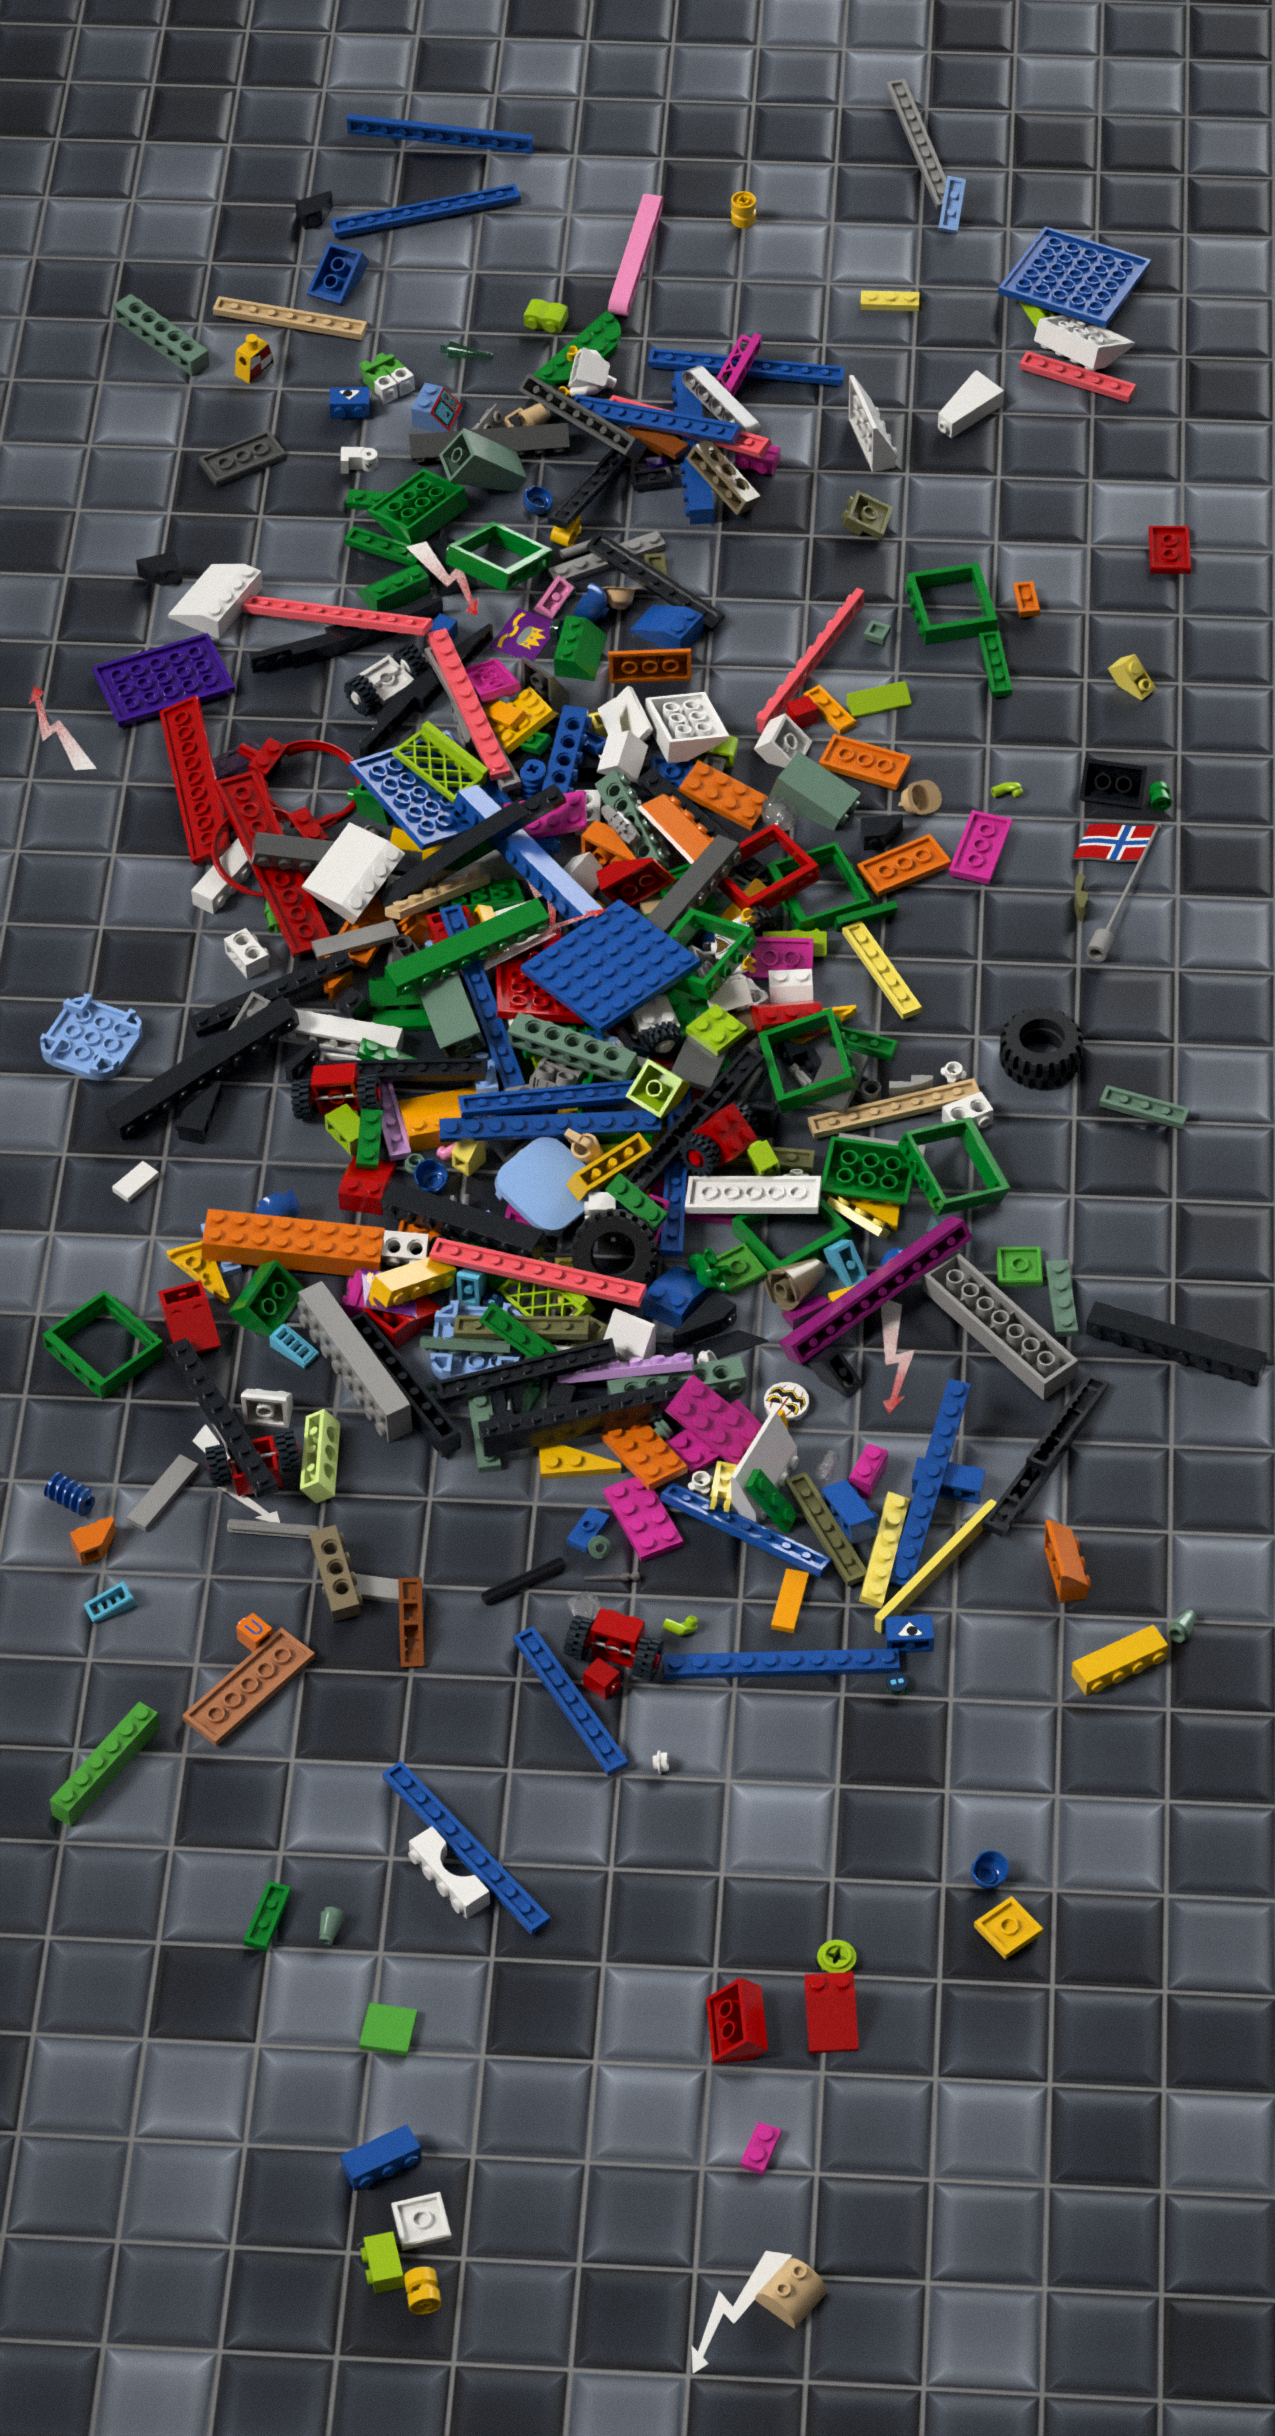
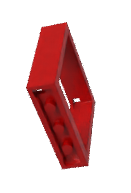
(781, 889)

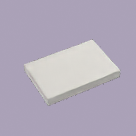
(632, 714)

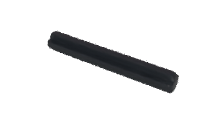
(523, 1580)

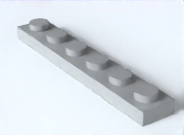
(592, 564)

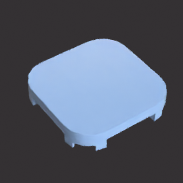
(91, 1038)
(537, 1186)
(449, 1365)

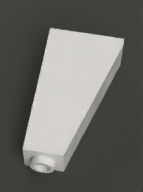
(970, 404)

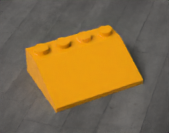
(422, 1117)

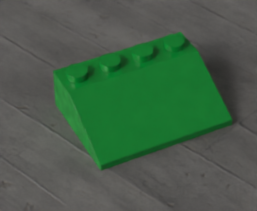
(419, 507)
(497, 894)
(867, 1171)

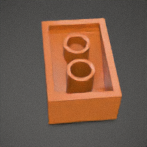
(604, 844)

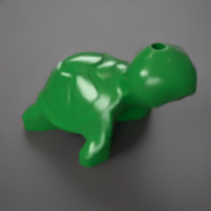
(707, 1272)

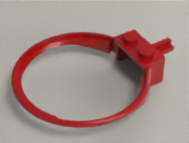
(273, 751)
(301, 819)

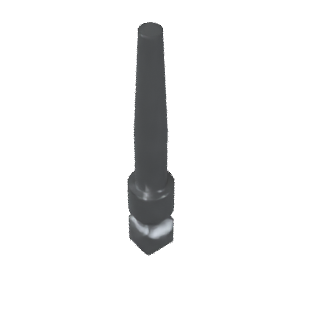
(625, 1577)

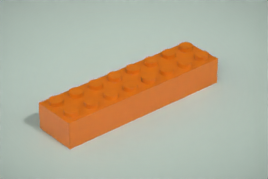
(292, 1242)

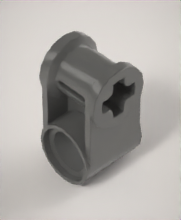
(403, 946)
(867, 1091)

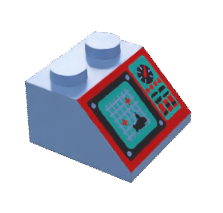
(435, 409)

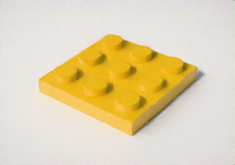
(538, 714)

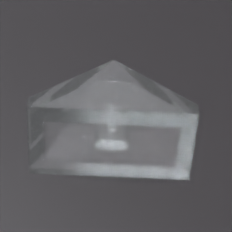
(584, 1604)

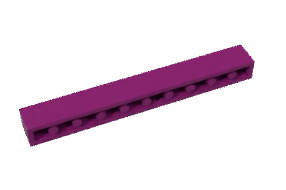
(875, 1290)

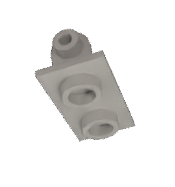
(491, 419)

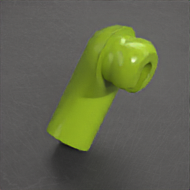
(1006, 787)
(683, 1628)

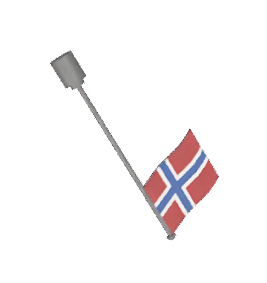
(1114, 844)

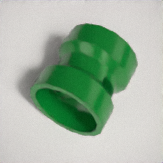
(1160, 796)

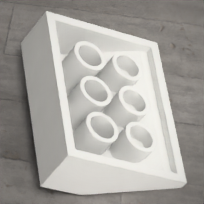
(1081, 341)
(870, 429)
(218, 598)
(684, 725)
(353, 871)
(772, 1453)

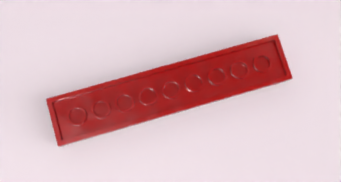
(194, 777)
(289, 902)

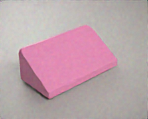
(554, 597)

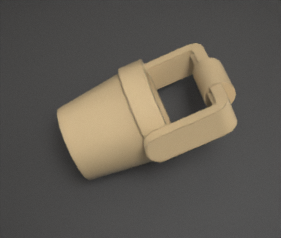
(531, 416)
(584, 1146)

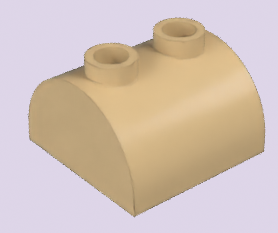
(792, 2292)

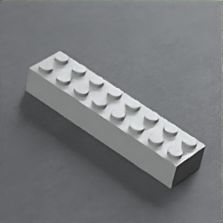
(1000, 1325)
(355, 1362)

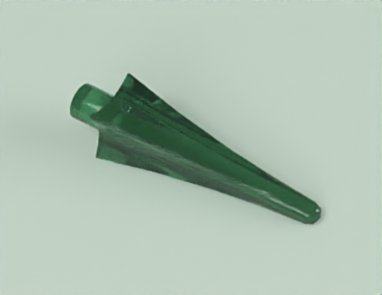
(456, 350)
(530, 1396)

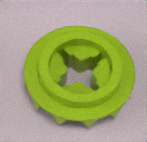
(830, 1950)

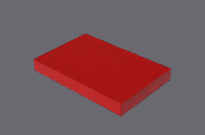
(1169, 550)

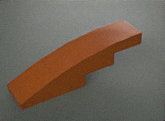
(659, 442)
(411, 1622)

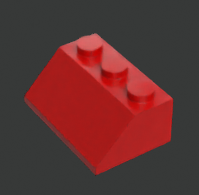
(776, 1014)
(737, 2022)

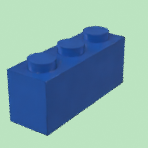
(959, 1482)
(850, 1511)
(381, 2157)

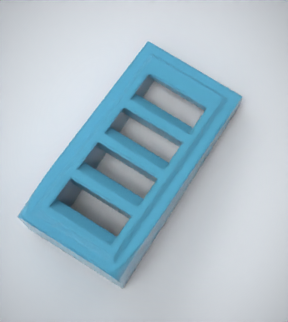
(284, 1335)
(113, 1609)

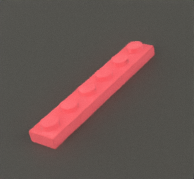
(1077, 376)

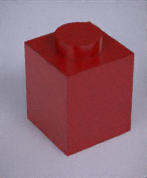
(802, 711)
(602, 1679)

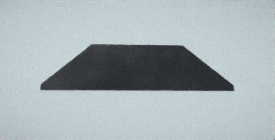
(728, 1344)

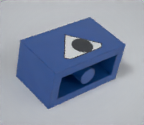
(349, 402)
(910, 1633)

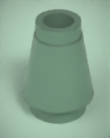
(1182, 1626)
(330, 1923)

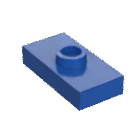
(589, 1525)

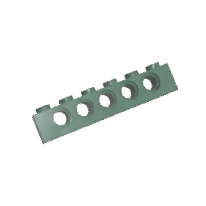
(161, 334)
(617, 793)
(572, 1048)
(721, 1375)

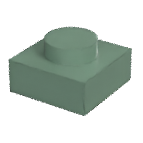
(877, 632)

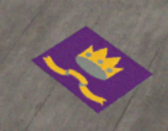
(523, 635)
(370, 1301)

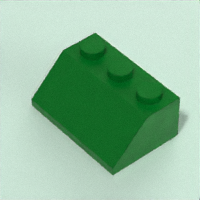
(396, 589)
(579, 649)
(383, 996)
(266, 1299)

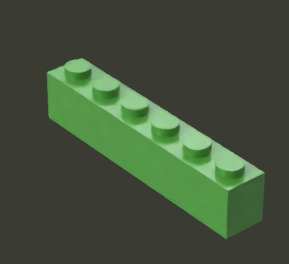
(104, 1764)

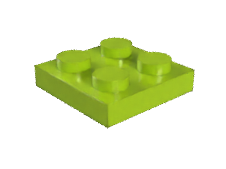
(716, 1030)

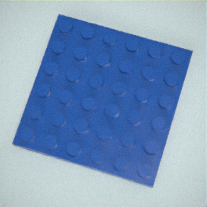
(1074, 276)
(413, 802)
(610, 966)

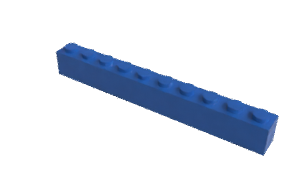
(698, 491)
(530, 859)

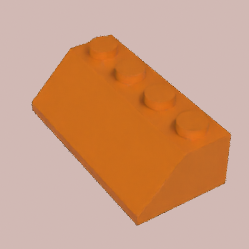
(649, 665)
(677, 826)

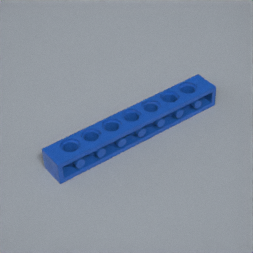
(571, 718)

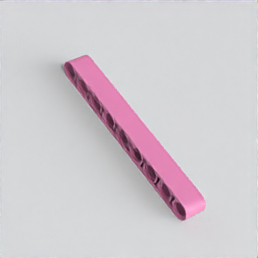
(635, 255)

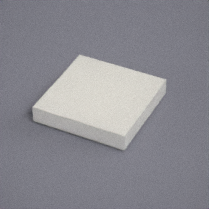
(421, 2221)

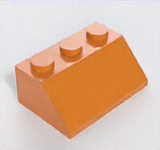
(1065, 1563)

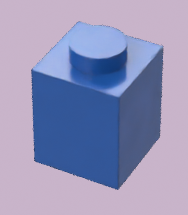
(443, 621)

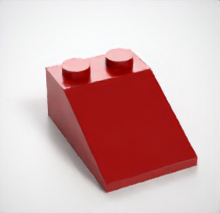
(633, 880)
(364, 1188)
(831, 2012)

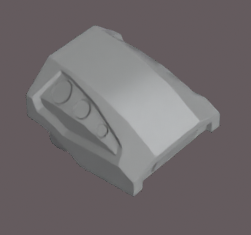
(555, 1074)

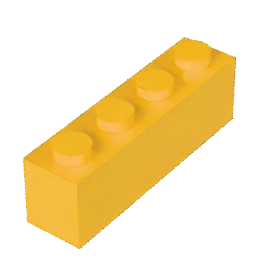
(608, 1167)
(412, 1281)
(1119, 1660)

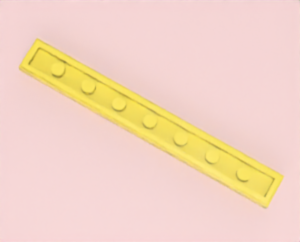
(933, 1567)

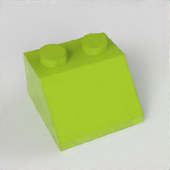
(657, 1089)

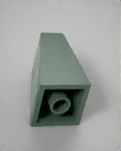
(482, 463)
(816, 792)
(452, 1017)

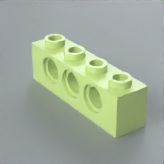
(320, 1456)

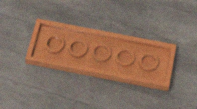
(248, 1686)

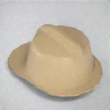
(620, 597)
(921, 798)

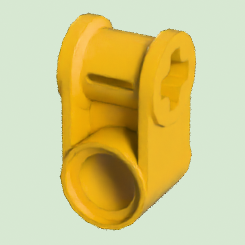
(567, 536)

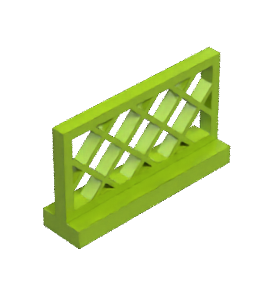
(450, 753)
(575, 1300)

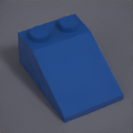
(337, 273)
(669, 626)
(674, 1297)

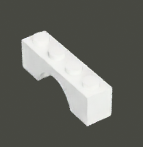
(465, 1893)

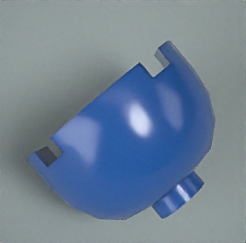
(593, 604)
(279, 1205)

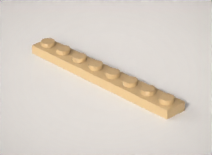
(290, 318)
(890, 1109)

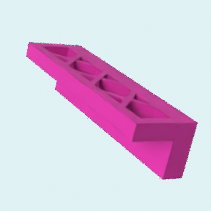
(743, 365)

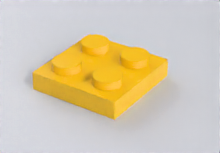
(1008, 1927)

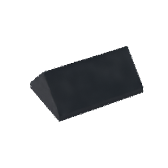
(439, 549)
(1113, 783)

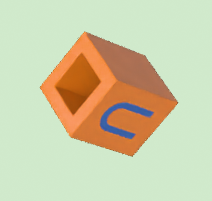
(253, 1632)

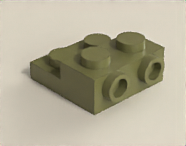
(866, 515)

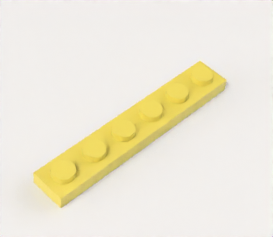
(882, 970)
(884, 1550)

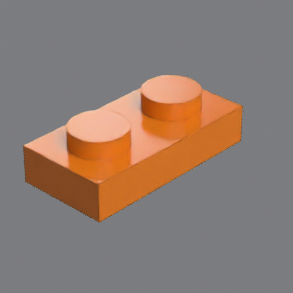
(1026, 599)

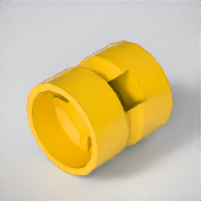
(743, 209)
(422, 2290)

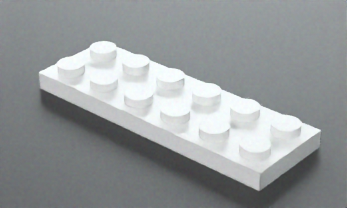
(753, 1195)

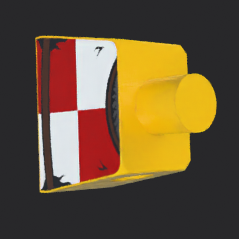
(252, 358)

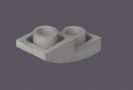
(917, 1083)

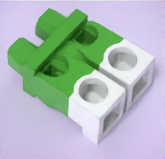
(387, 377)

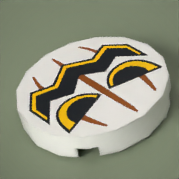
(789, 1397)

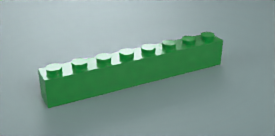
(467, 947)

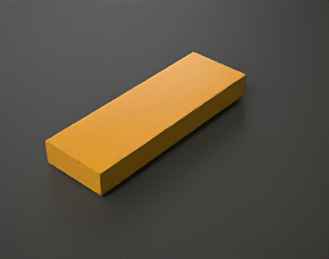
(831, 710)
(504, 714)
(790, 1600)

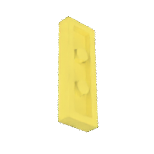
(889, 300)
(859, 1216)

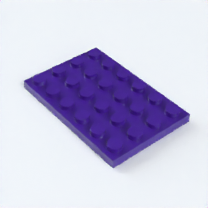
(161, 677)

